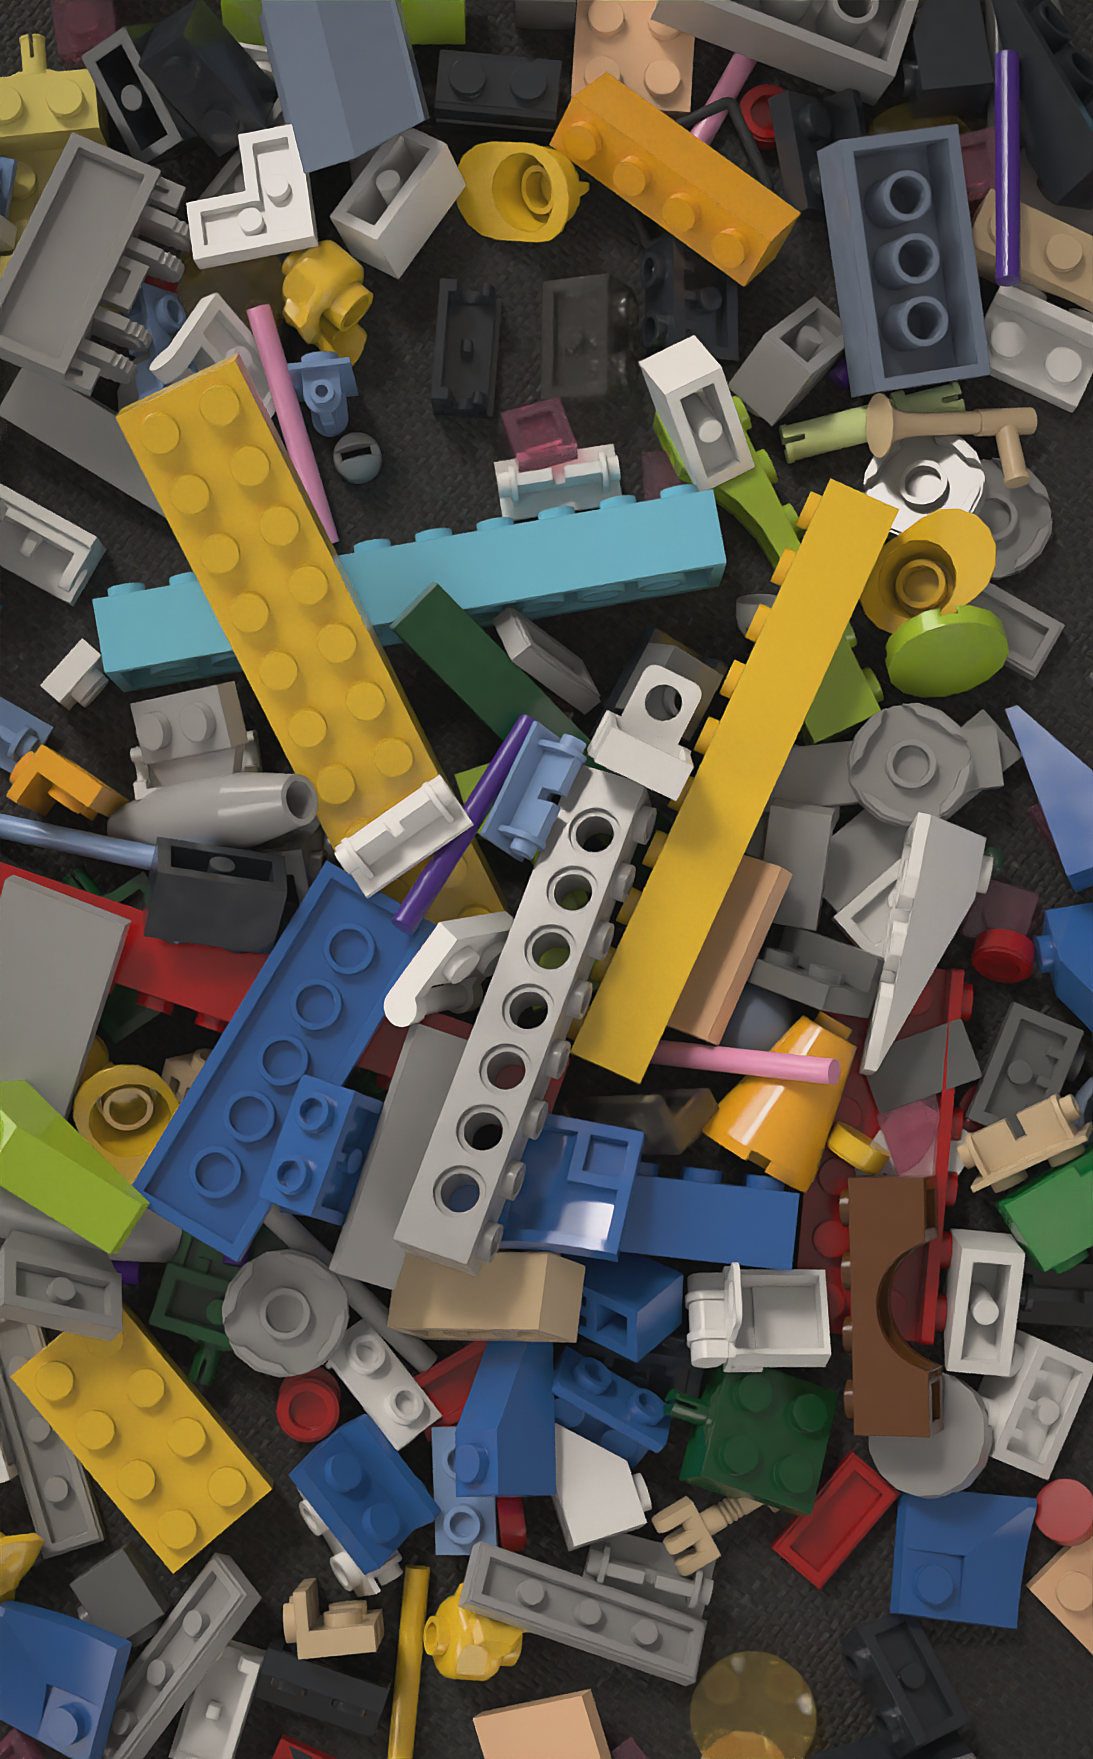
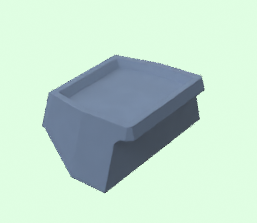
(342, 75)

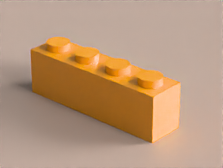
(674, 178)

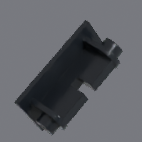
(1057, 1297)

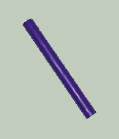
(1007, 168)
(477, 808)

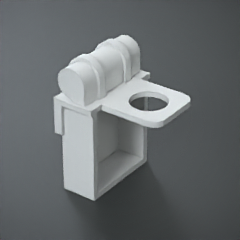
(644, 746)
(758, 1319)

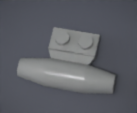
(197, 754)
(64, 1280)

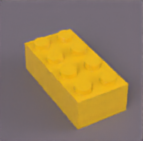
(145, 1436)

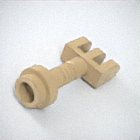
(698, 1529)

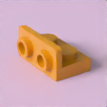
(50, 777)

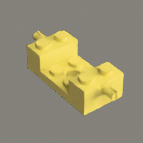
(36, 121)

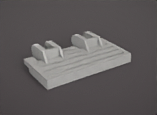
(87, 254)

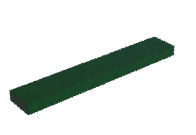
(490, 682)

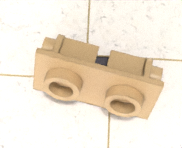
(1048, 1136)

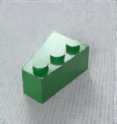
(1054, 1214)

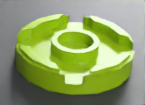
(946, 652)

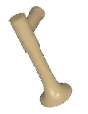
(889, 425)

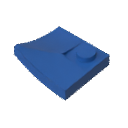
(574, 1189)
(961, 1557)
(59, 1678)

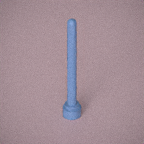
(76, 842)

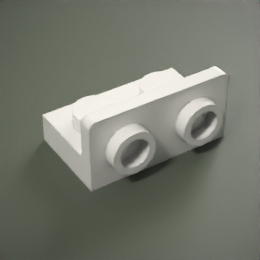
(1039, 345)
(1035, 1404)

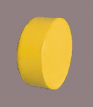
(857, 1149)

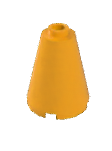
(785, 1120)

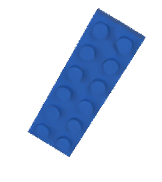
(302, 1016)

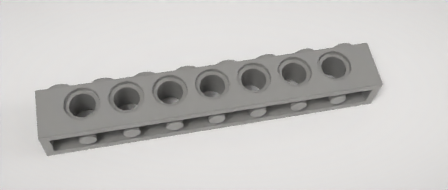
(465, 1239)

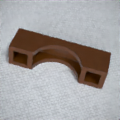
(891, 1384)

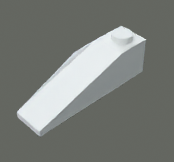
(932, 894)

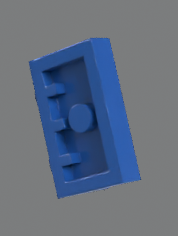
(321, 1150)
(607, 1408)
(364, 1492)

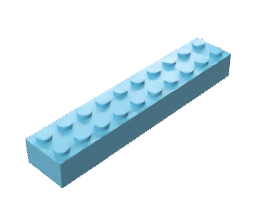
(534, 566)

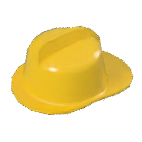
(518, 191)
(930, 566)
(124, 1114)

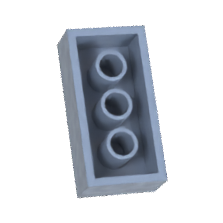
(904, 260)

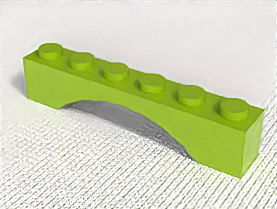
(846, 693)

